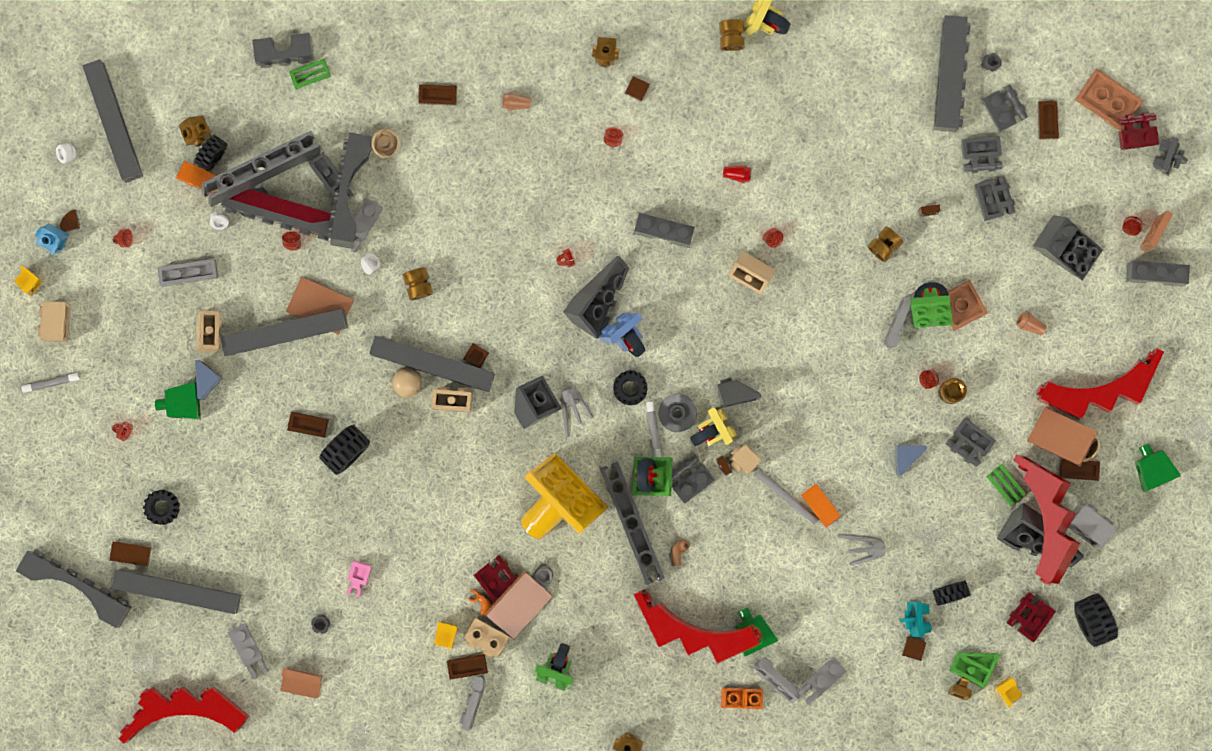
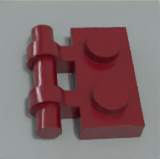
(1141, 137)
(492, 582)
(1035, 621)

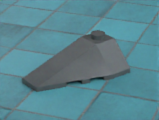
(592, 302)
(1026, 530)

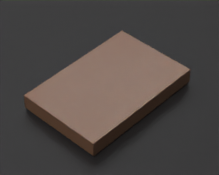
(1108, 99)
(315, 299)
(1062, 436)
(518, 605)

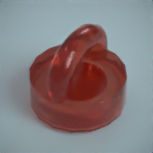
(613, 137)
(1132, 225)
(773, 237)
(123, 238)
(291, 241)
(569, 259)
(929, 379)
(124, 430)

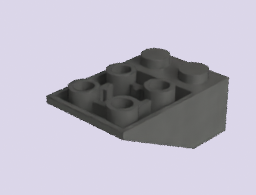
(1067, 246)

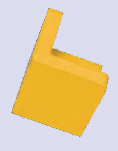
(28, 281)
(445, 635)
(1008, 691)

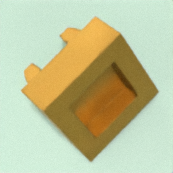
(960, 690)

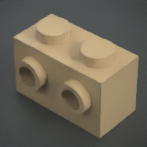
(751, 272)
(54, 321)
(207, 331)
(453, 401)
(744, 459)
(486, 637)

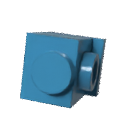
(51, 238)

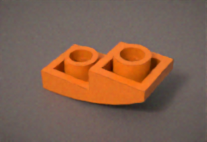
(193, 175)
(821, 505)
(742, 698)

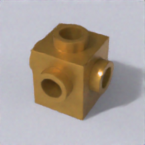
(605, 45)
(195, 130)
(628, 739)

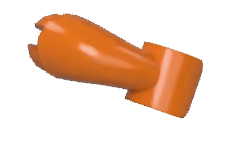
(485, 603)

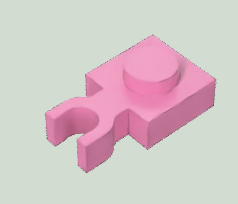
(359, 575)

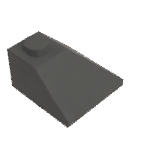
(735, 393)
(534, 402)

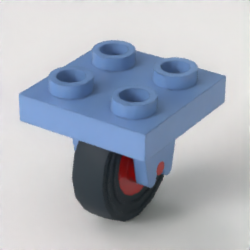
(625, 334)

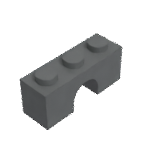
(299, 50)
(664, 229)
(1158, 272)

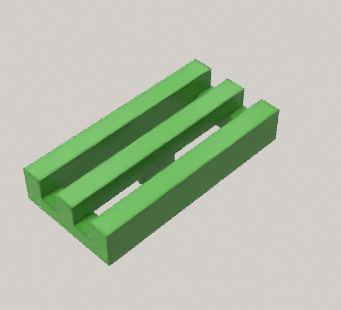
(316, 79)
(1016, 497)

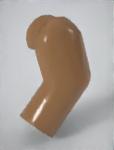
(677, 550)

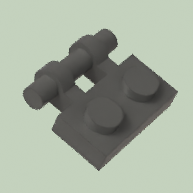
(999, 110)
(981, 148)
(989, 199)
(974, 437)
(692, 484)

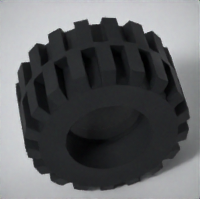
(344, 449)
(1096, 620)

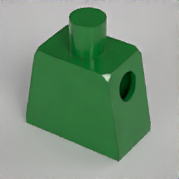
(180, 402)
(1154, 468)
(767, 635)

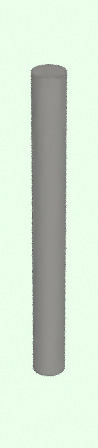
(787, 497)

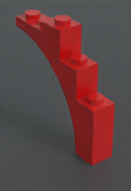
(156, 706)

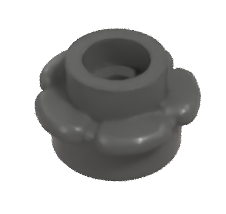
(992, 57)
(315, 624)

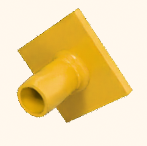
(562, 497)

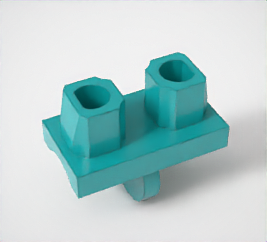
(914, 619)

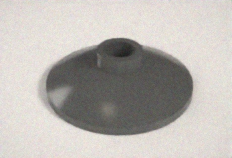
(677, 402)

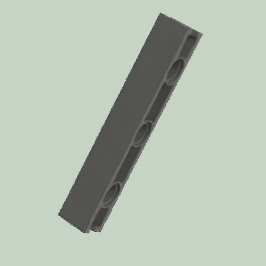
(112, 121)
(248, 175)
(284, 332)
(432, 364)
(627, 509)
(176, 591)

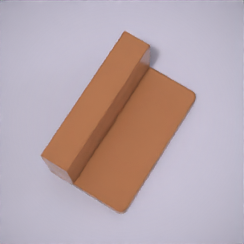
(301, 683)

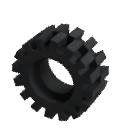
(211, 152)
(630, 376)
(149, 507)
(951, 593)

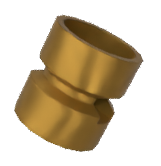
(732, 38)
(885, 251)
(417, 283)
(952, 391)

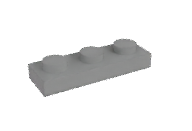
(187, 272)

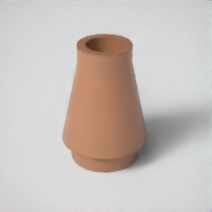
(515, 102)
(1031, 324)

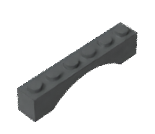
(344, 226)
(108, 608)

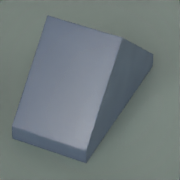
(205, 379)
(906, 456)

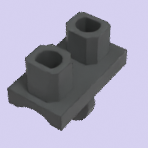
(1171, 149)

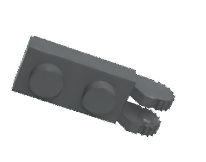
(327, 173)

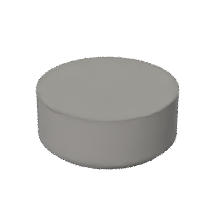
(543, 576)

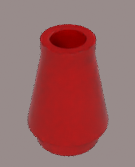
(738, 173)

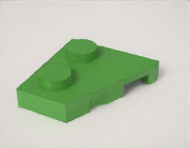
(974, 667)

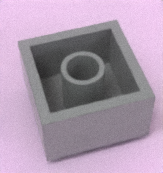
(1091, 526)

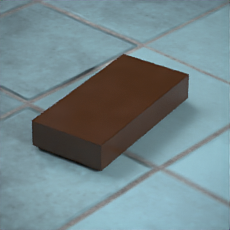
(437, 94)
(1048, 120)
(308, 424)
(1087, 471)
(130, 553)
(467, 666)

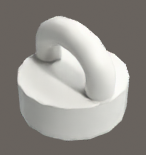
(66, 153)
(219, 220)
(370, 263)

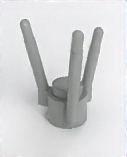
(571, 398)
(874, 548)

